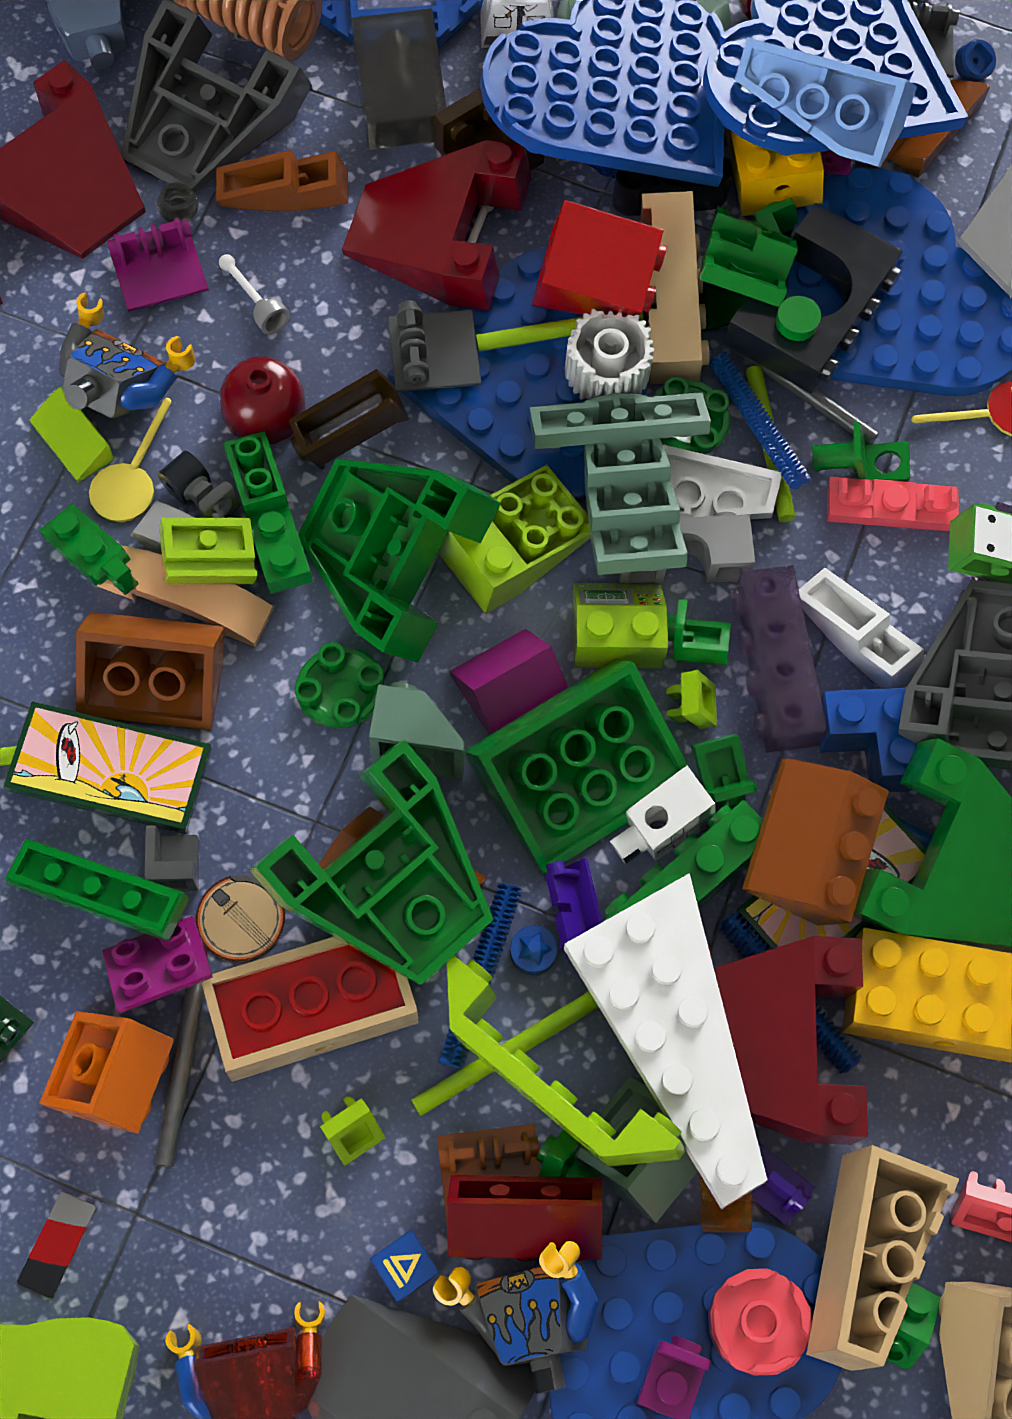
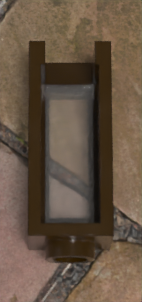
(347, 419)

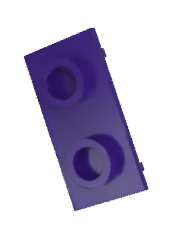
(575, 895)
(784, 1190)

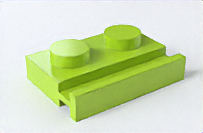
(207, 550)

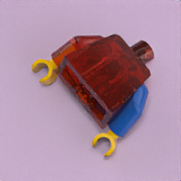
(251, 1375)

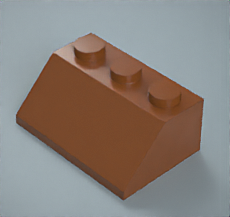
(148, 670)
(816, 841)

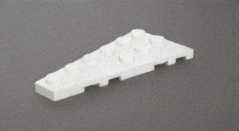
(665, 1006)

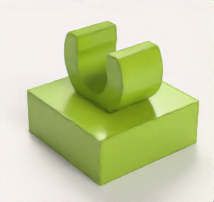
(698, 700)
(352, 1130)

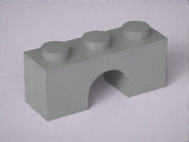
(718, 541)

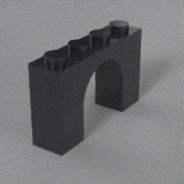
(859, 269)

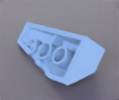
(838, 103)

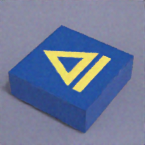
(404, 1266)

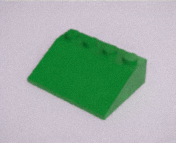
(577, 763)

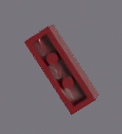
(522, 1216)

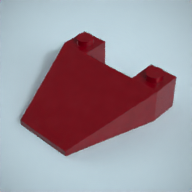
(66, 170)
(419, 218)
(773, 1033)

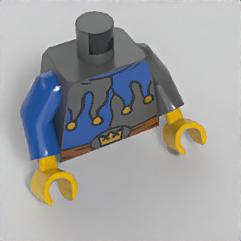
(111, 373)
(530, 1313)

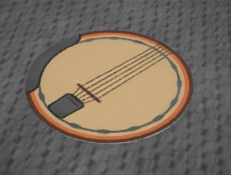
(239, 919)

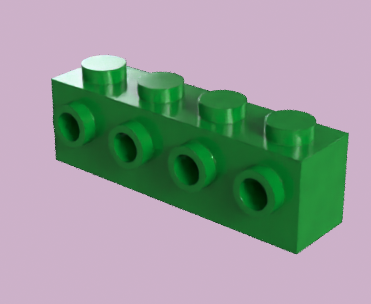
(710, 859)

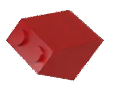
(599, 263)

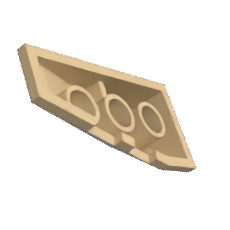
(977, 1349)

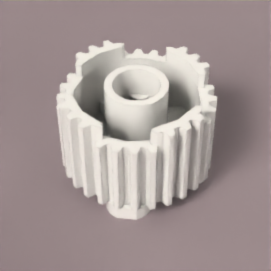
(608, 355)

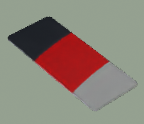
(56, 1244)

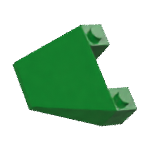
(377, 537)
(967, 868)
(400, 887)

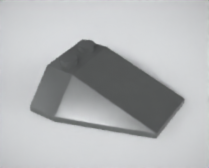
(967, 679)
(412, 1367)

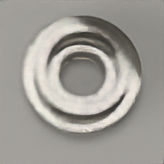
(175, 194)

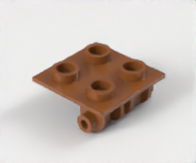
(489, 1153)

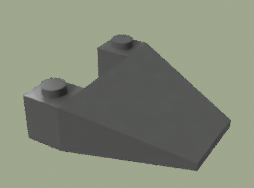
(194, 120)

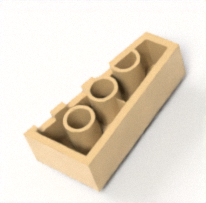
(675, 310)
(873, 1254)

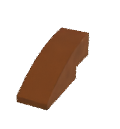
(283, 183)

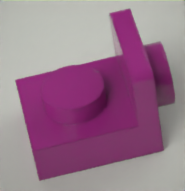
(673, 1378)

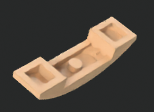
(216, 604)

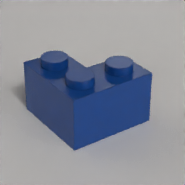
(869, 723)

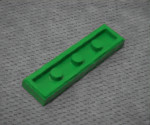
(97, 889)

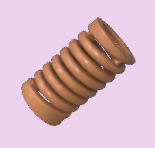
(264, 21)

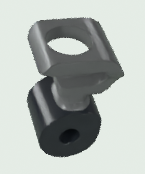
(189, 480)

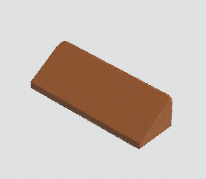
(920, 151)

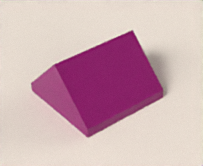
(509, 679)

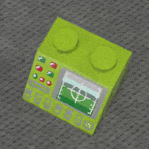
(619, 624)

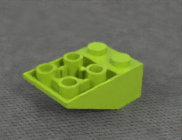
(526, 539)

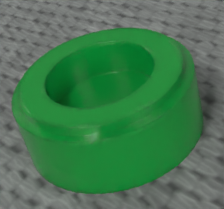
(798, 318)

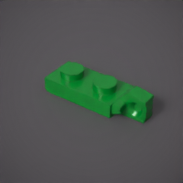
(89, 549)

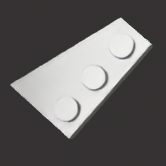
(717, 485)

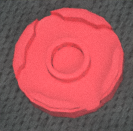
(759, 1322)

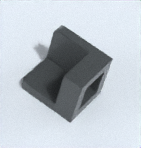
(172, 860)

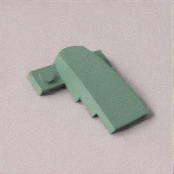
(627, 472)

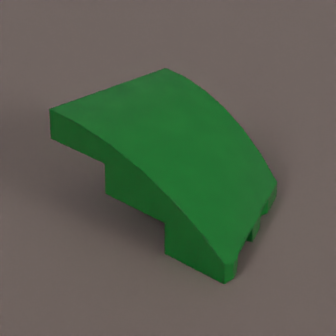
(747, 258)

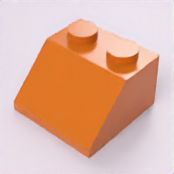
(107, 1071)

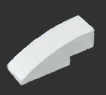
(860, 630)

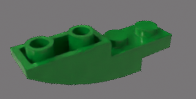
(268, 509)

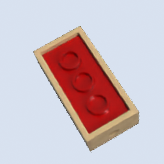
(303, 1005)

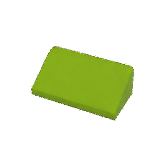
(71, 436)

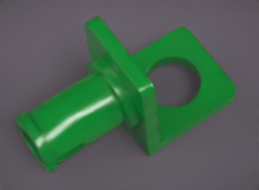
(862, 457)

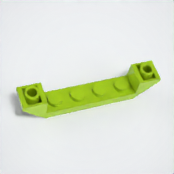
(640, 1142)

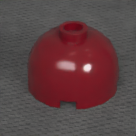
(261, 397)

